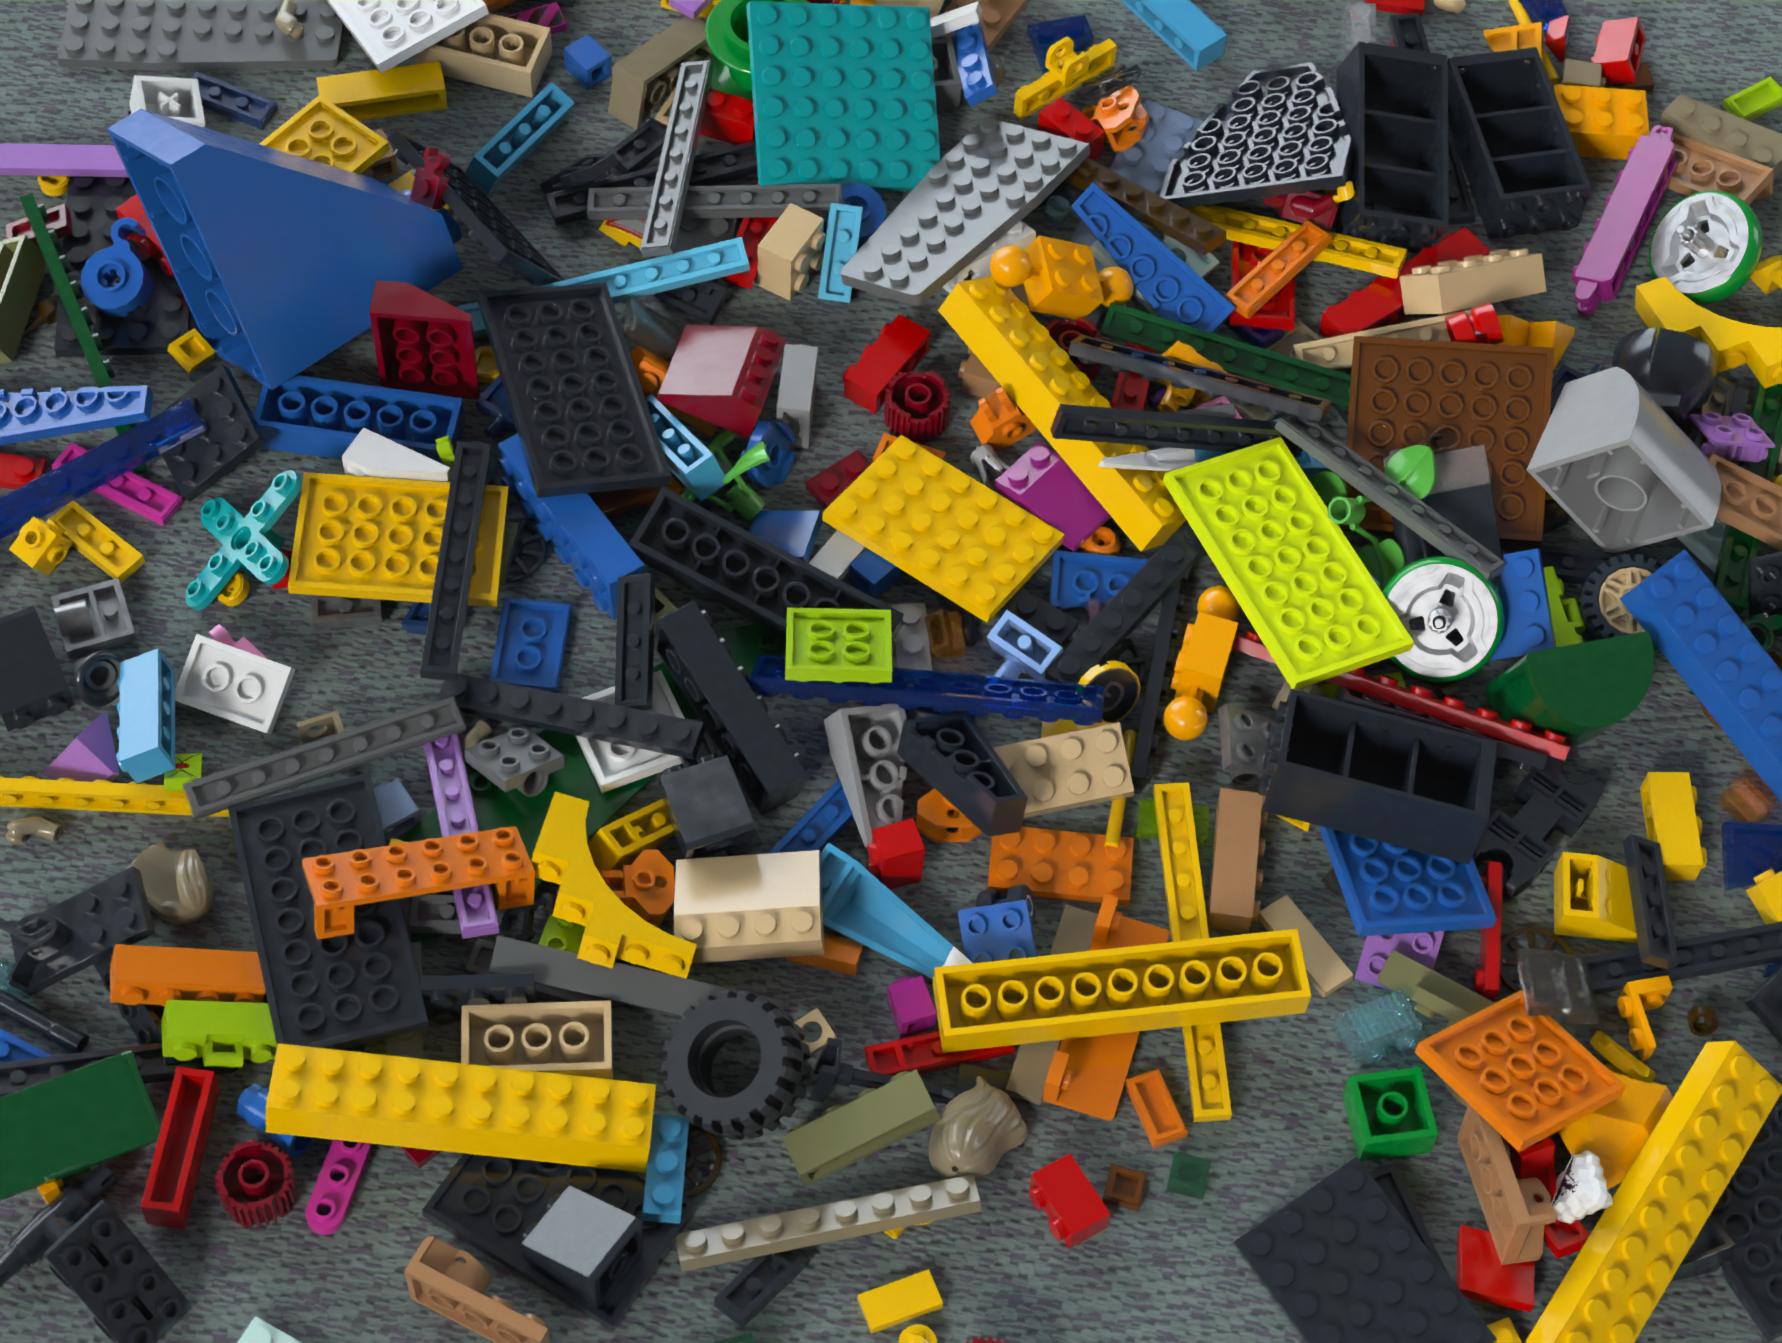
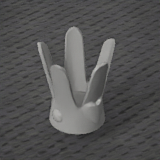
(986, 459)

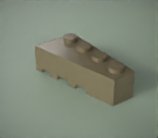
(1724, 132)

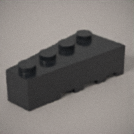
(965, 770)

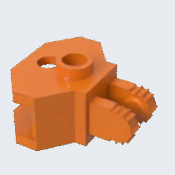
(1116, 117)
(1000, 421)
(936, 814)
(645, 885)

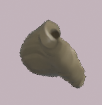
(175, 883)
(975, 1132)

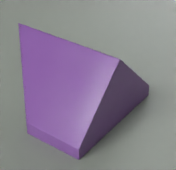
(88, 756)

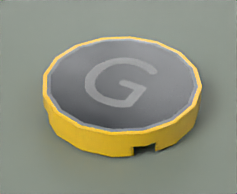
(1120, 690)

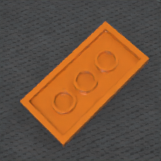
(1061, 865)

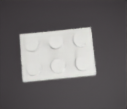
(233, 684)

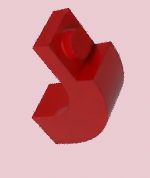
(1539, 1163)

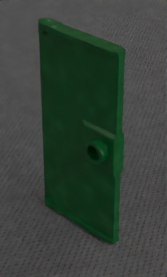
(73, 1123)

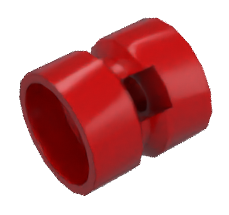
(1477, 327)

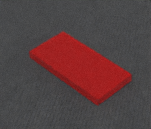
(1275, 313)

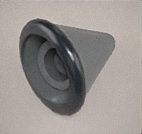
(97, 677)

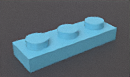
(839, 248)

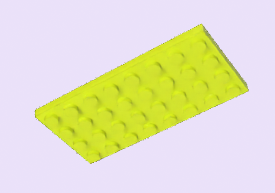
(1287, 563)

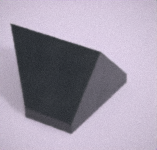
(1706, 1252)

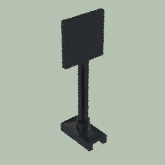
(835, 1072)

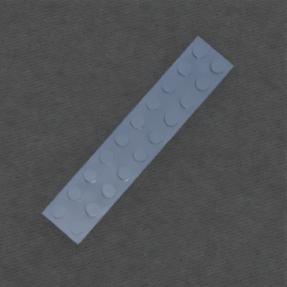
(1144, 165)

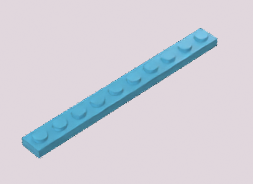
(653, 274)

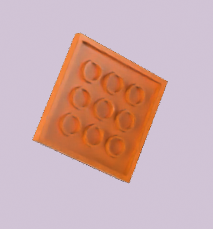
(1520, 1071)

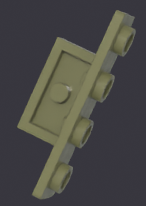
(1430, 989)

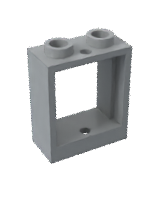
(798, 391)

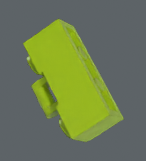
(1564, 631)
(218, 1031)

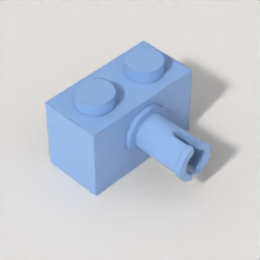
(1022, 648)

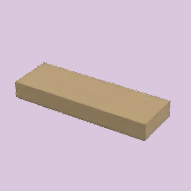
(1322, 964)

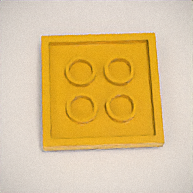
(329, 137)

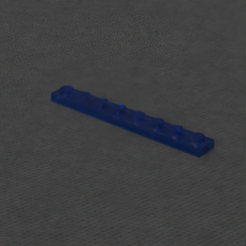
(99, 466)

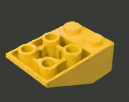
(1592, 898)

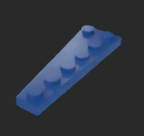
(1156, 271)
(62, 412)

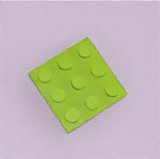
(838, 645)

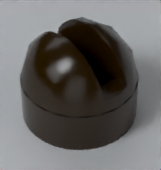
(1709, 1017)

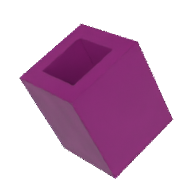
(911, 1006)

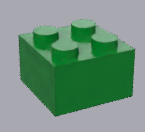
(1389, 1114)

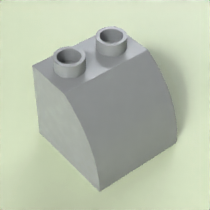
(1623, 465)

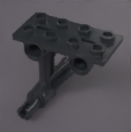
(99, 1262)

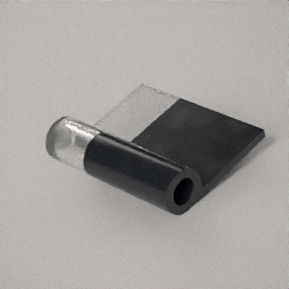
(1462, 497)

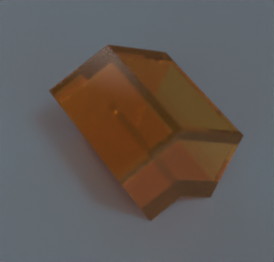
(945, 634)
(1746, 802)

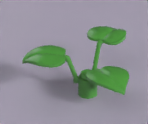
(1411, 469)
(740, 495)

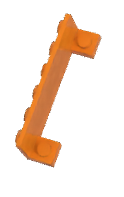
(418, 869)
(1092, 1070)

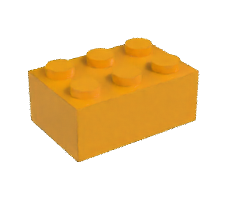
(1603, 119)

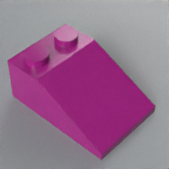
(1053, 493)

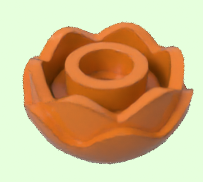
(1105, 536)

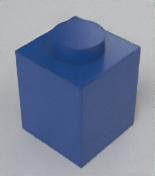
(587, 61)
(873, 574)

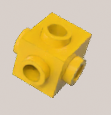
(42, 544)

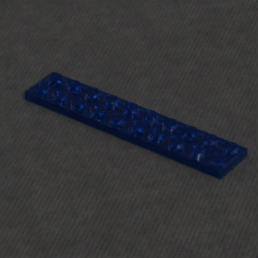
(944, 693)

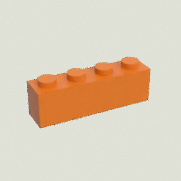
(190, 974)

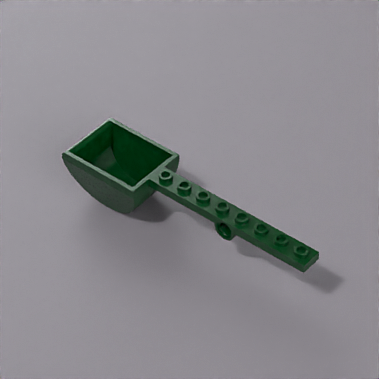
(1590, 683)

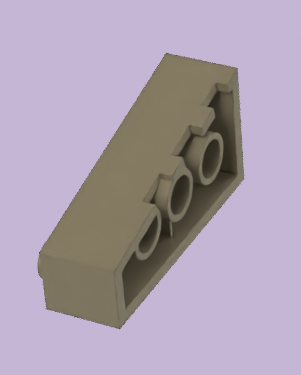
(654, 69)

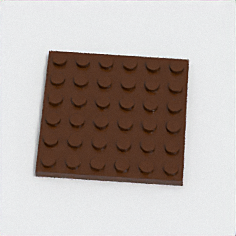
(1469, 397)

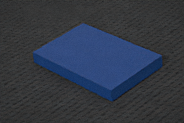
(531, 643)

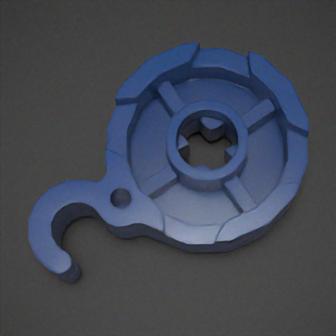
(873, 209)
(115, 262)

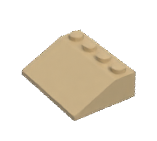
(750, 906)

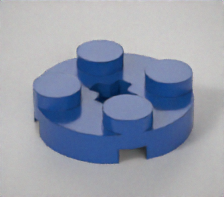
(776, 437)

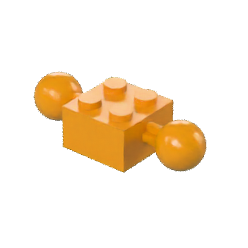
(1060, 277)
(1202, 663)

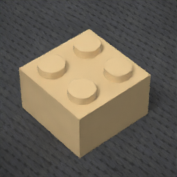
(790, 252)

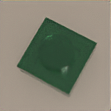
(1188, 1175)

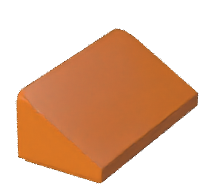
(840, 955)

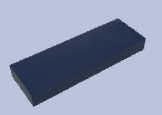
(235, 101)

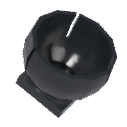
(1679, 374)

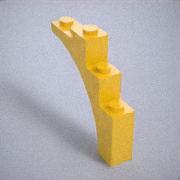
(1731, 341)
(585, 898)

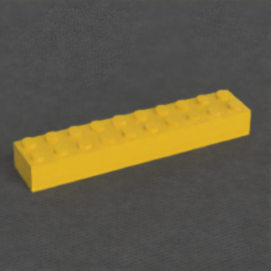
(1042, 378)
(1120, 990)
(460, 1108)
(1662, 1201)

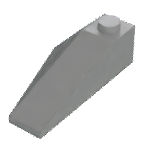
(867, 762)

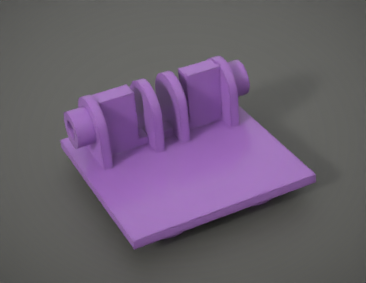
(1732, 437)
(1417, 946)

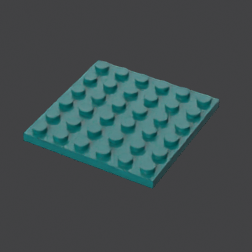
(843, 94)

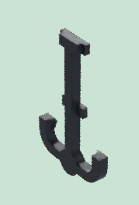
(527, 933)

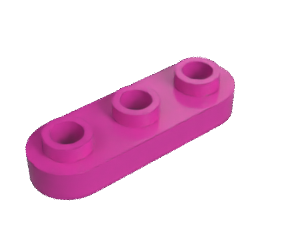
(338, 1194)

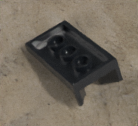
(78, 931)

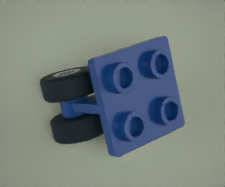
(999, 926)

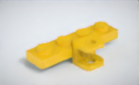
(1064, 74)

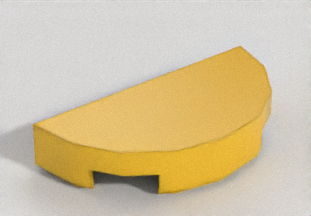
(1621, 1058)

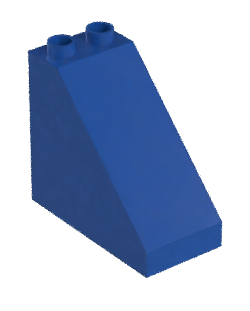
(275, 244)

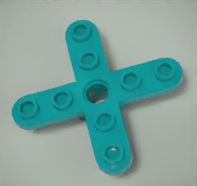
(246, 541)

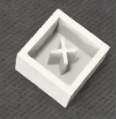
(168, 97)

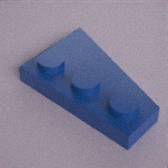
(1089, 576)
(1525, 605)

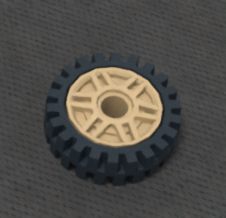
(1601, 594)

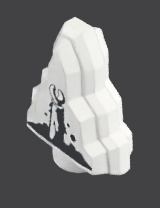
(1581, 1188)

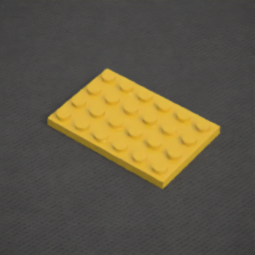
(943, 528)
(385, 539)

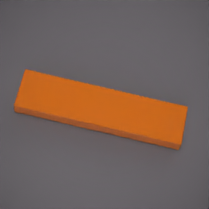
(1278, 268)

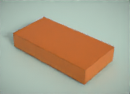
(1156, 1108)

